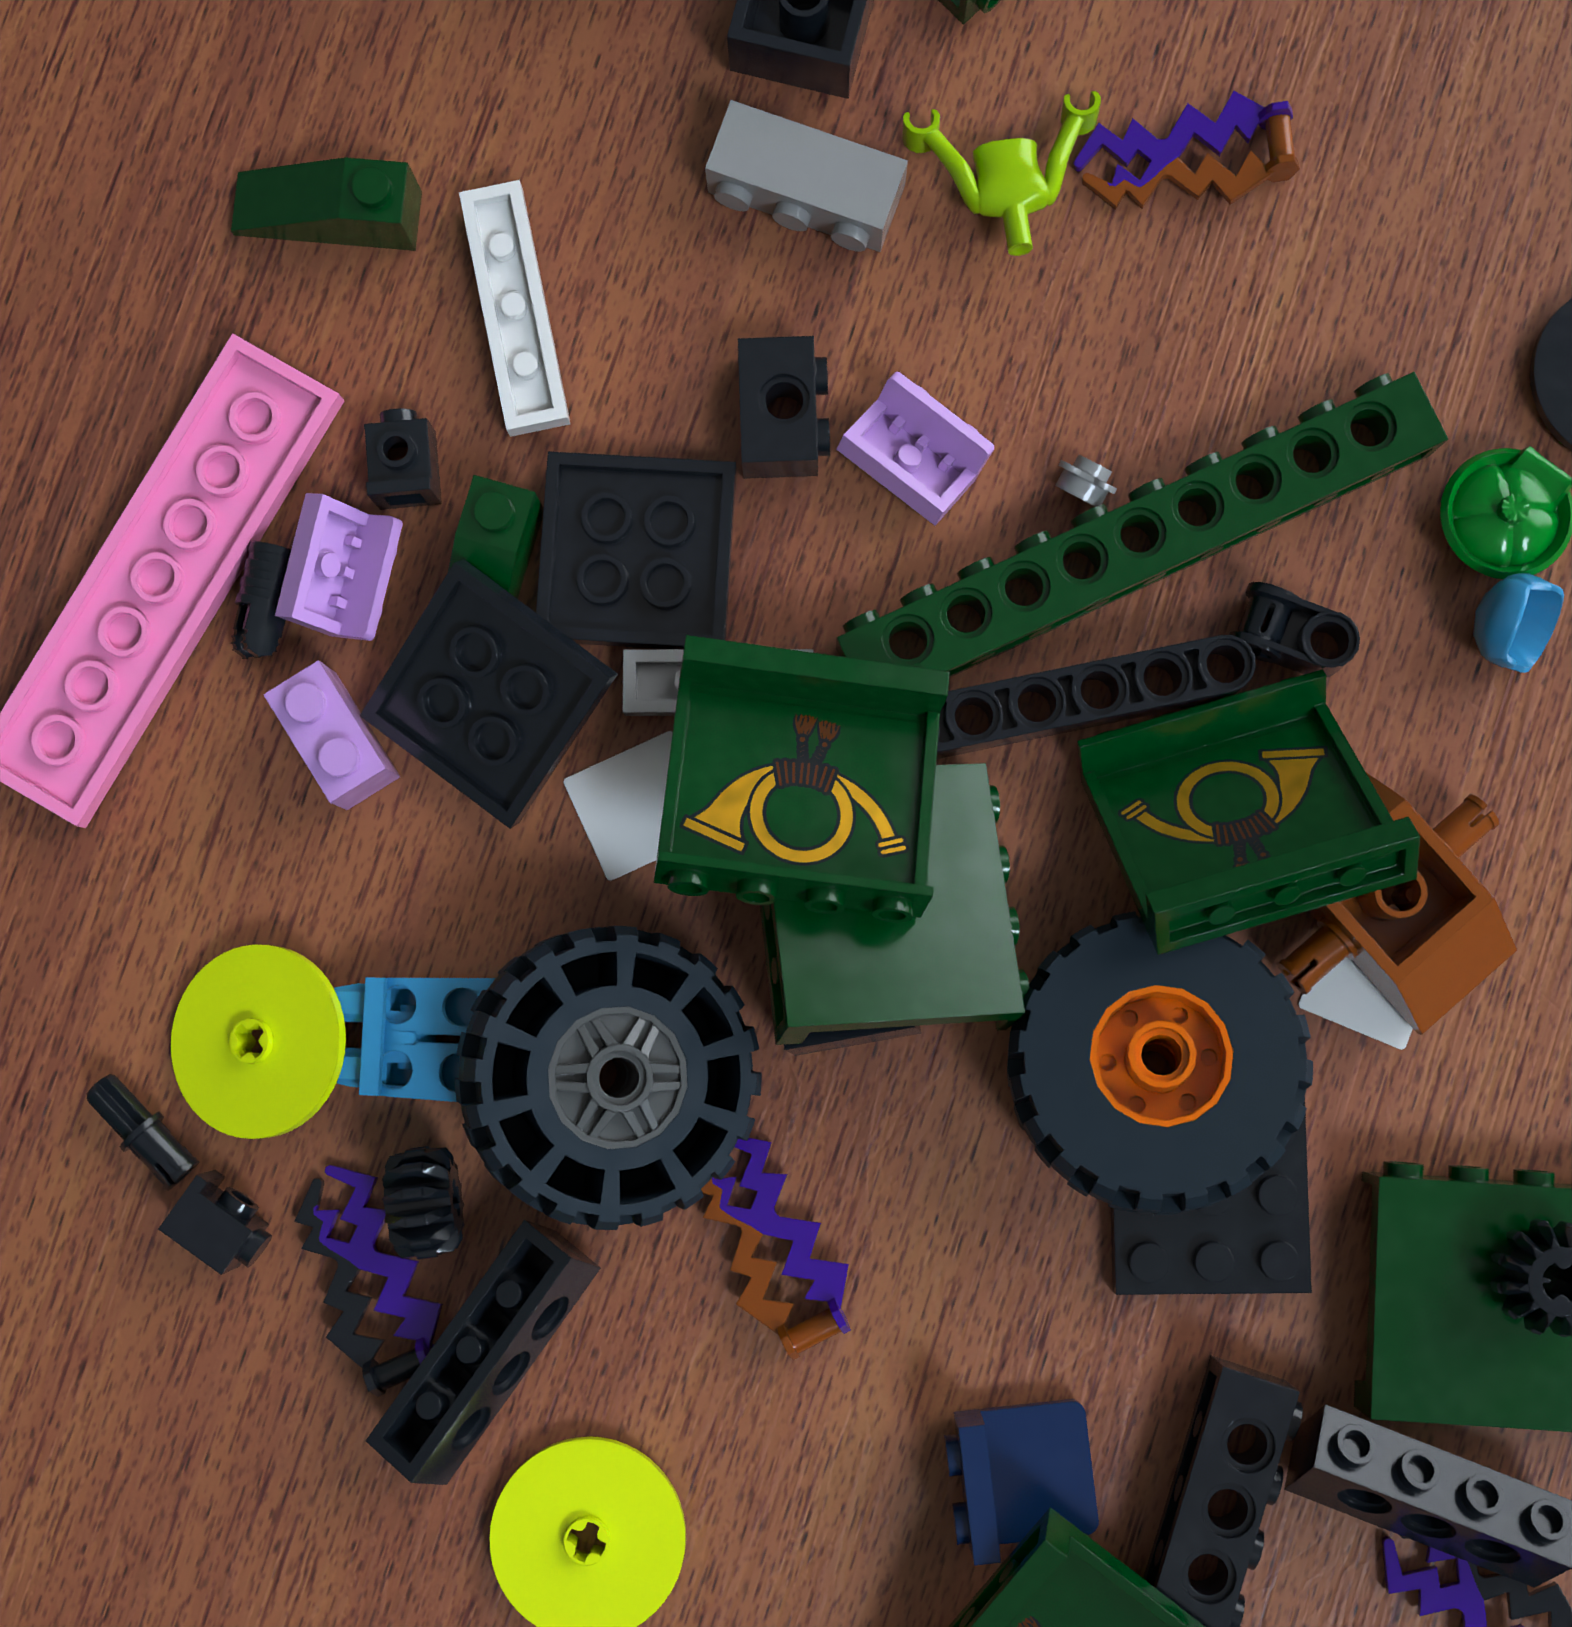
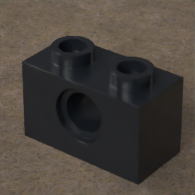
(775, 370)

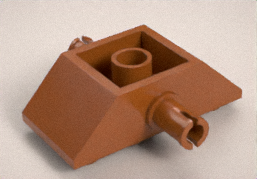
(1435, 939)

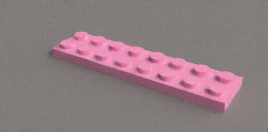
(160, 579)

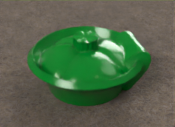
(1507, 512)

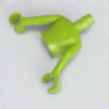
(1007, 169)

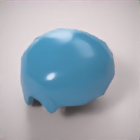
(1517, 620)

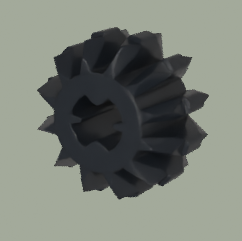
(423, 1202)
(1525, 1278)

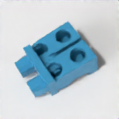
(401, 1031)

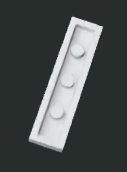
(514, 308)

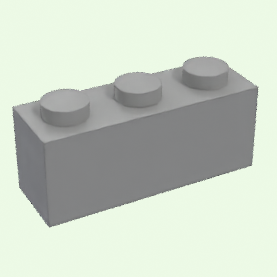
(805, 177)

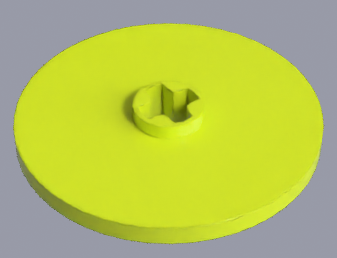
(301, 1041)
(562, 1491)

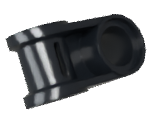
(1289, 630)

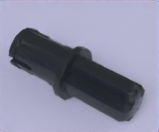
(141, 1131)

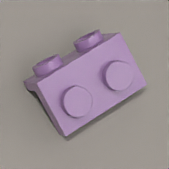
(916, 448)
(338, 568)

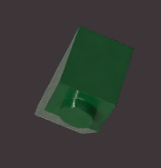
(331, 203)
(498, 531)

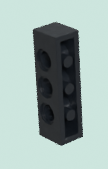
(482, 1355)
(1226, 1399)
(1431, 1496)

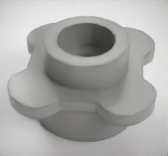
(1085, 480)

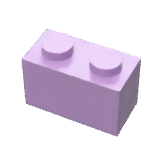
(331, 735)

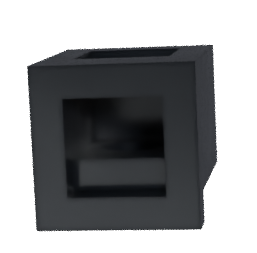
(414, 478)
(217, 1224)

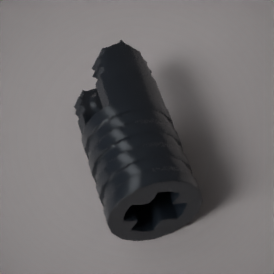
(260, 587)

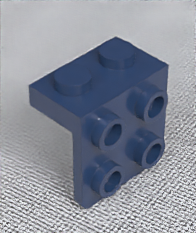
(1015, 1468)

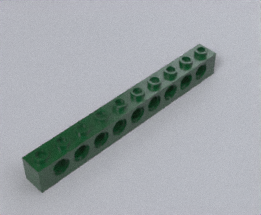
(1403, 434)

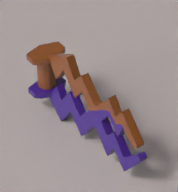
(1164, 154)
(763, 1220)

